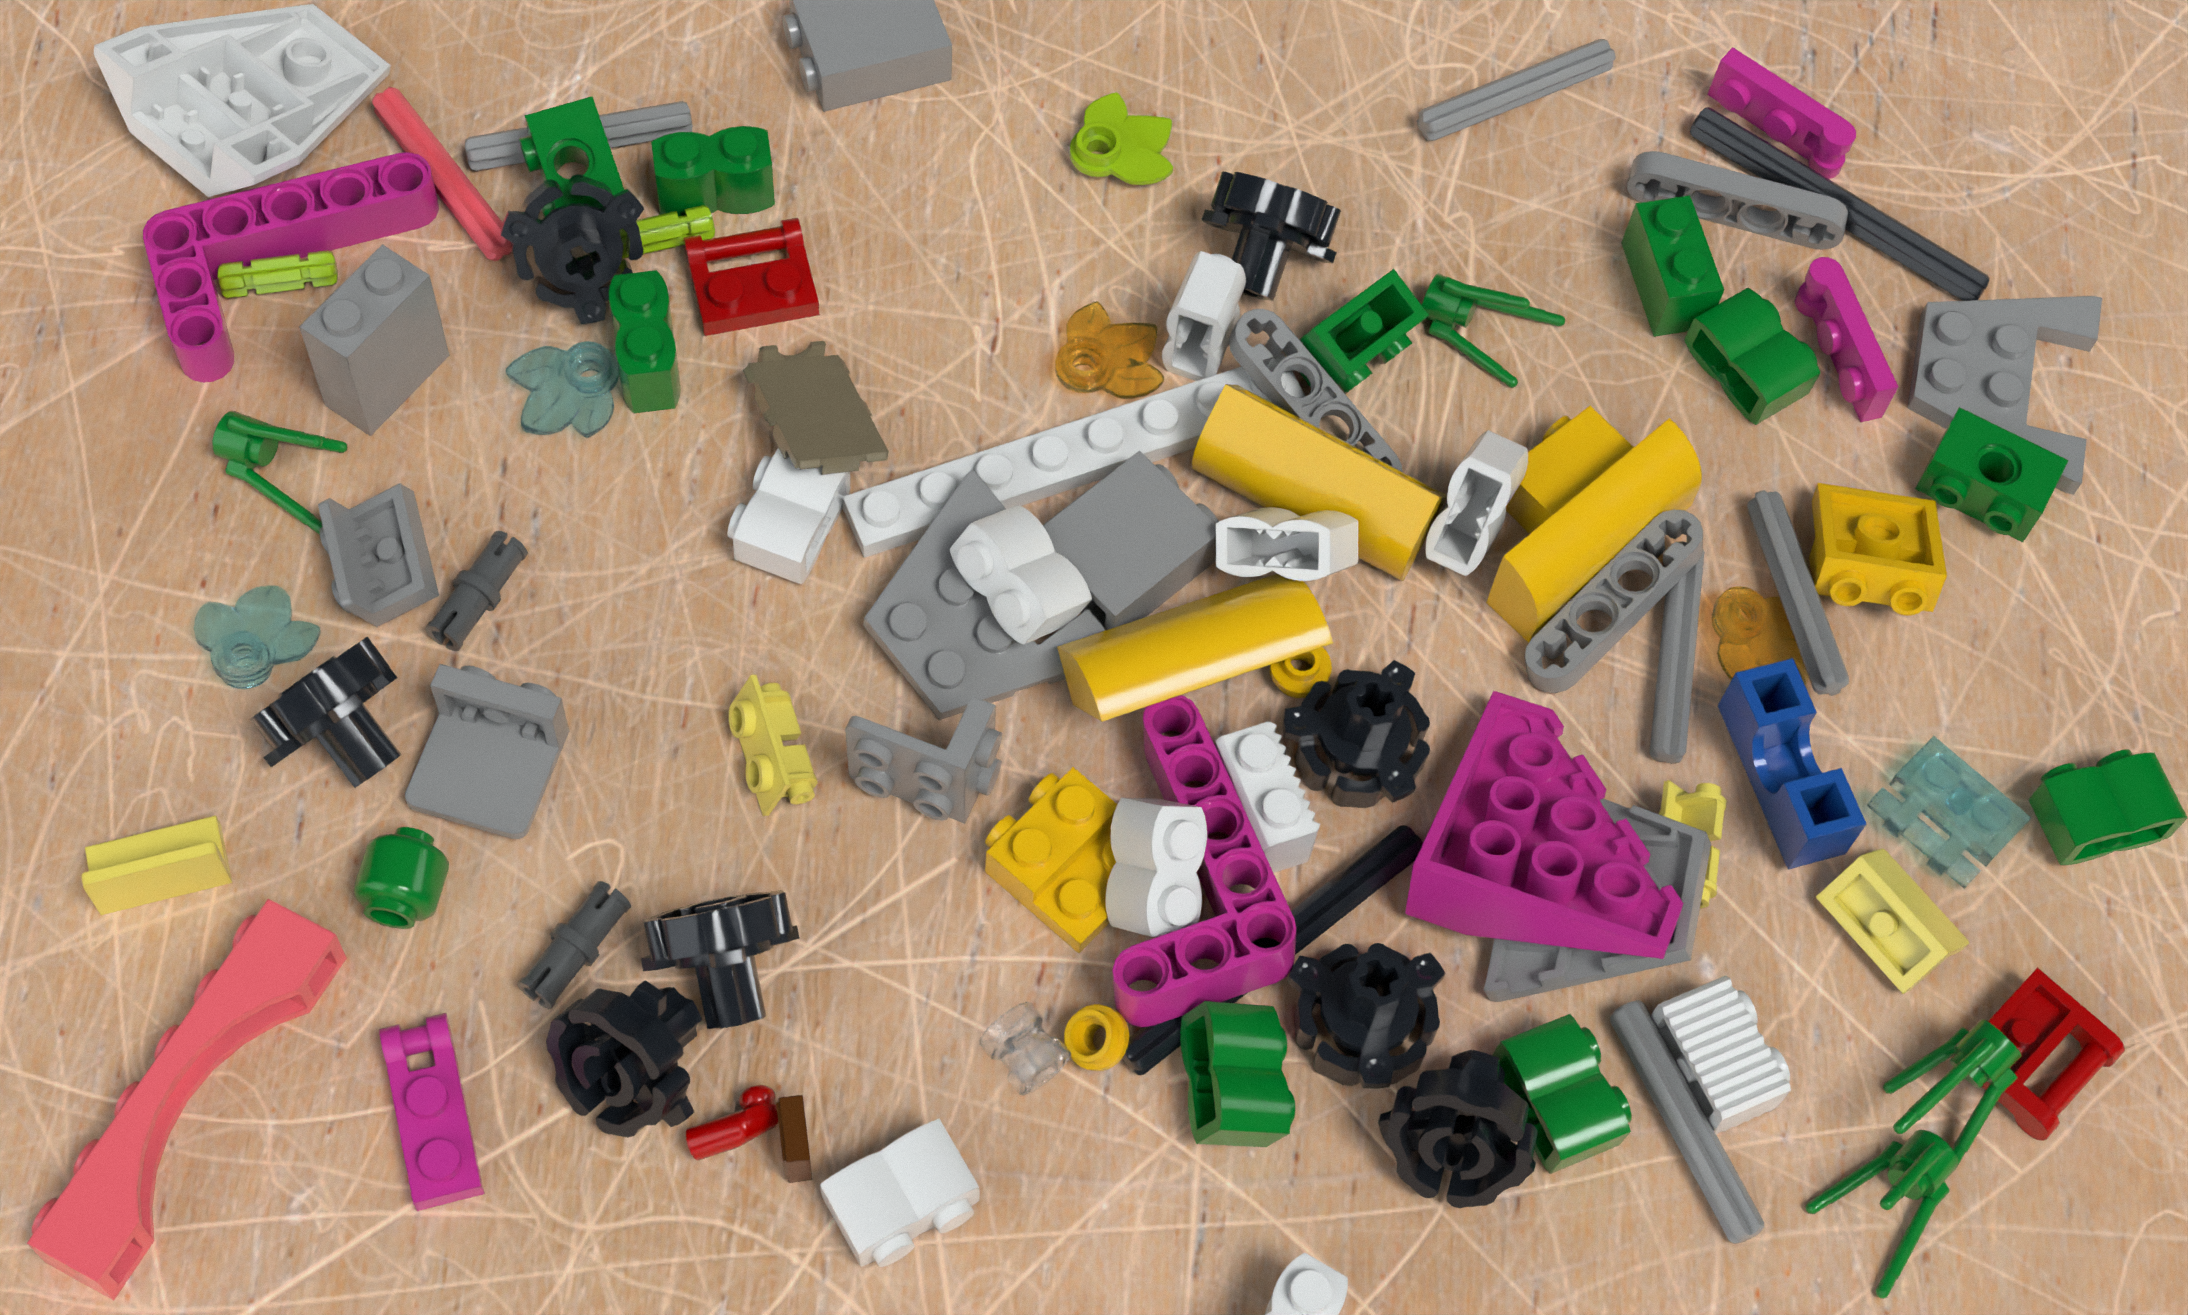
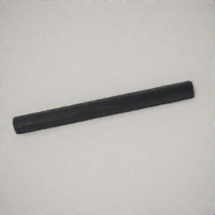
(1863, 218)
(1312, 919)

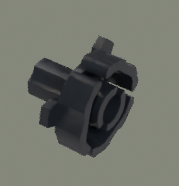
(1270, 224)
(584, 280)
(332, 709)
(1362, 732)
(721, 943)
(1368, 1011)
(635, 1051)
(1461, 1125)

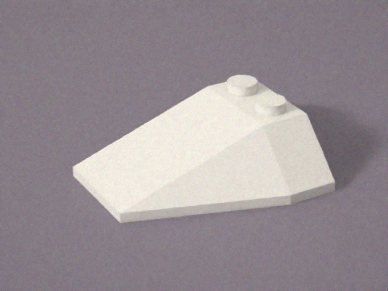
(238, 91)

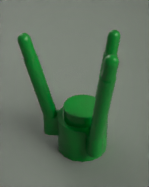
(1455, 303)
(253, 443)
(1979, 1057)
(1914, 1172)

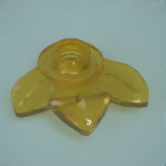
(1112, 350)
(1755, 640)

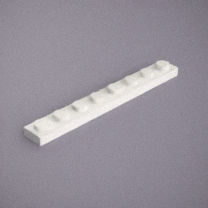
(1047, 460)

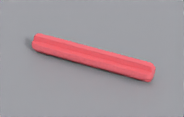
(449, 179)

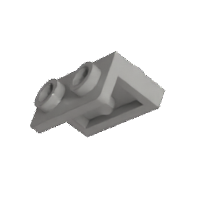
(378, 555)

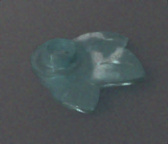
(560, 392)
(253, 636)

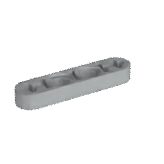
(1800, 215)
(1325, 394)
(1621, 605)

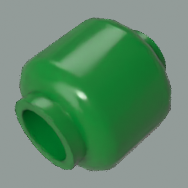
(401, 878)

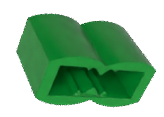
(721, 171)
(644, 341)
(1752, 355)
(2106, 806)
(1236, 1074)
(1565, 1092)

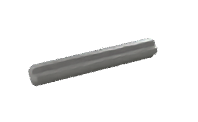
(1515, 89)
(620, 128)
(1798, 593)
(1676, 667)
(1687, 1122)

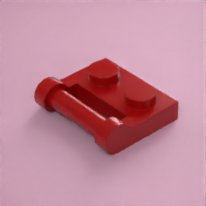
(755, 292)
(2036, 1023)

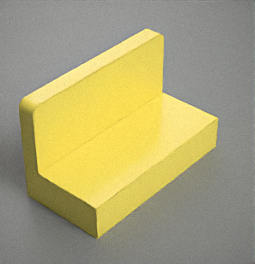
(156, 865)
(1891, 919)

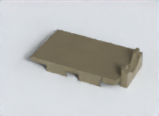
(815, 409)

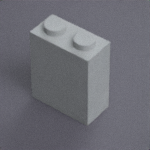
(867, 48)
(375, 339)
(1134, 540)

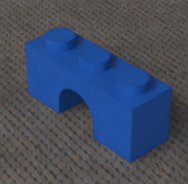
(1769, 724)

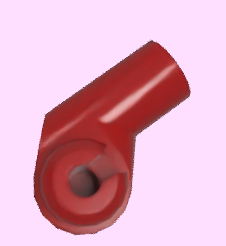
(737, 1128)

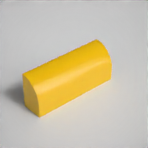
(1306, 470)
(1593, 528)
(1192, 646)

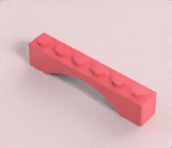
(105, 1212)

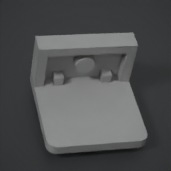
(488, 751)
(930, 777)

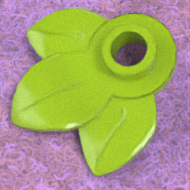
(1128, 143)

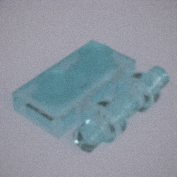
(1958, 803)

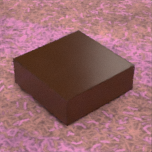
(794, 1139)

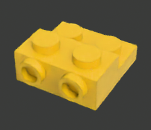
(1876, 549)
(1058, 856)

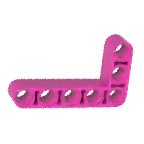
(328, 214)
(1225, 863)

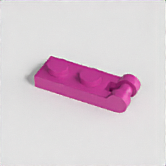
(1783, 112)
(1847, 338)
(432, 1114)

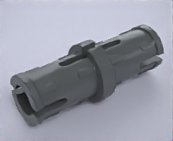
(476, 591)
(574, 945)

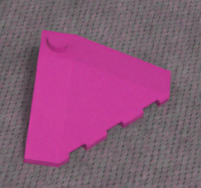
(1533, 850)

